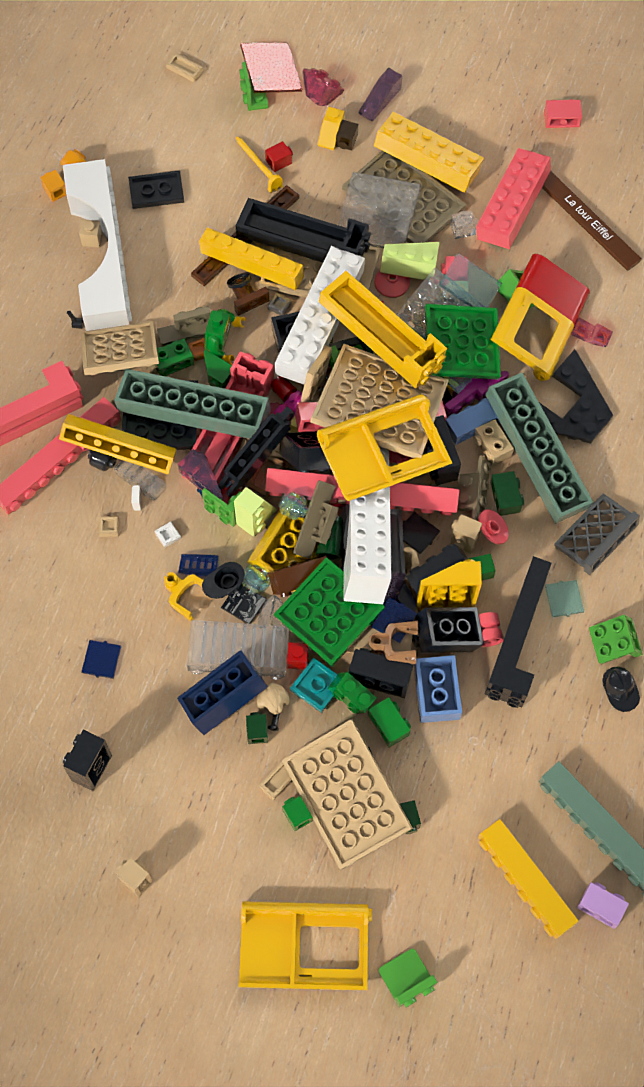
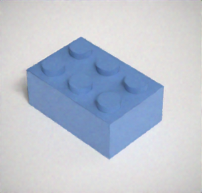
(437, 689)

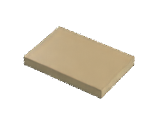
(316, 374)

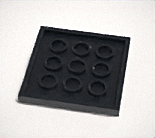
(163, 432)

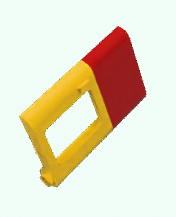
(553, 293)

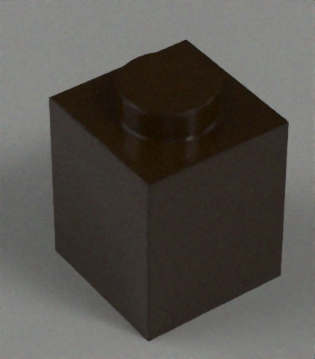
(347, 135)

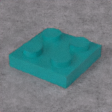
(313, 685)

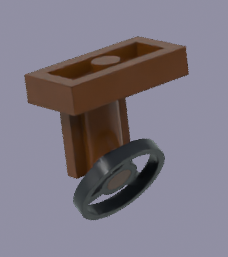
(245, 294)

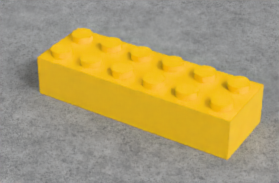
(428, 151)

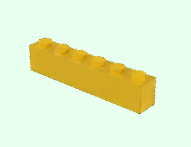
(251, 258)
(117, 443)
(528, 879)

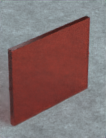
(271, 67)

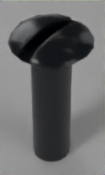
(273, 727)

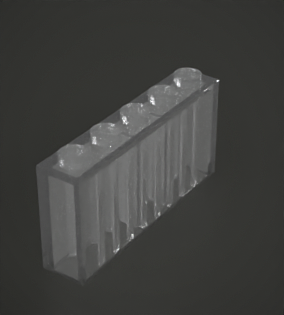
(216, 642)

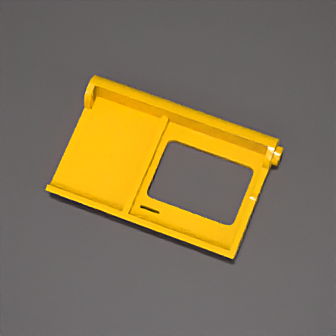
(358, 459)
(273, 945)

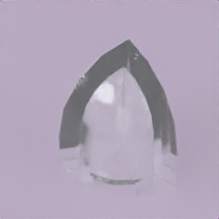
(270, 607)

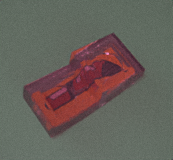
(592, 334)

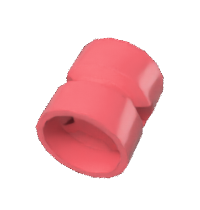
(489, 627)

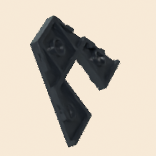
(589, 413)

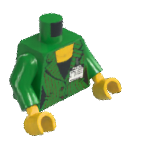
(218, 330)

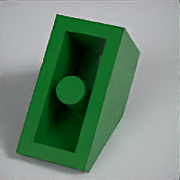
(217, 370)

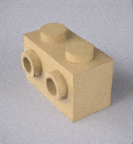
(493, 442)
(465, 533)
(134, 876)

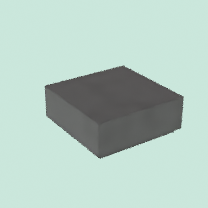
(279, 304)

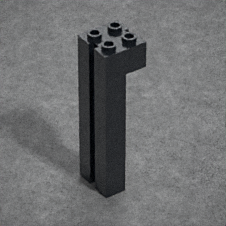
(299, 232)
(506, 680)

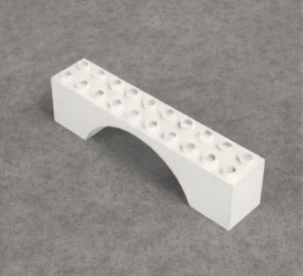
(105, 293)
(368, 547)

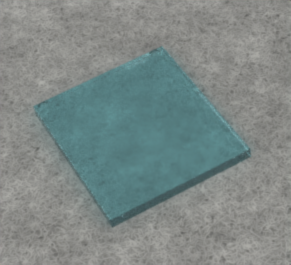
(469, 283)

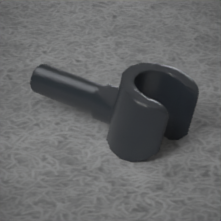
(76, 322)

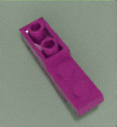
(474, 390)

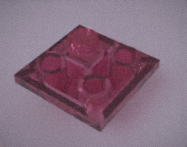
(320, 87)

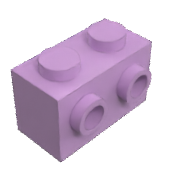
(603, 905)

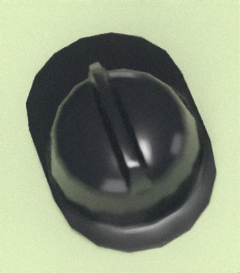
(224, 580)
(621, 689)

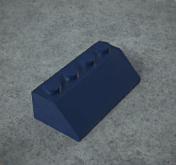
(222, 692)

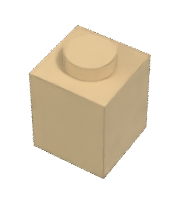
(90, 233)

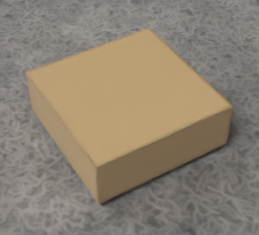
(108, 526)

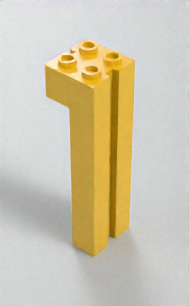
(383, 330)

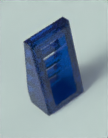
(214, 559)

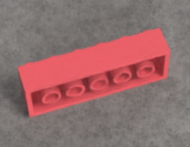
(513, 198)

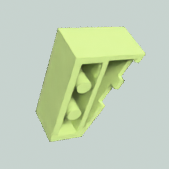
(410, 259)
(252, 512)

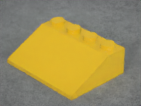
(278, 544)
(451, 587)

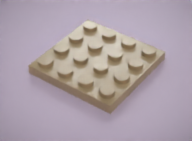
(119, 348)

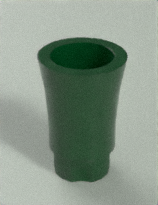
(333, 547)

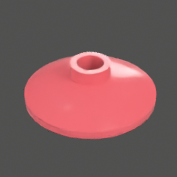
(390, 287)
(493, 526)

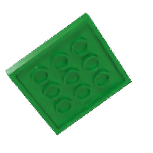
(468, 340)
(322, 616)

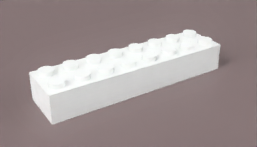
(314, 323)

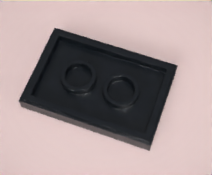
(156, 189)

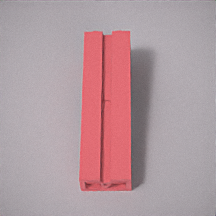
(246, 377)
(41, 406)

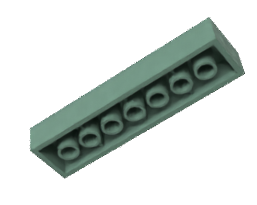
(191, 403)
(539, 448)

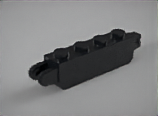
(256, 450)

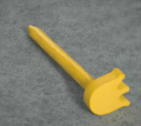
(274, 180)

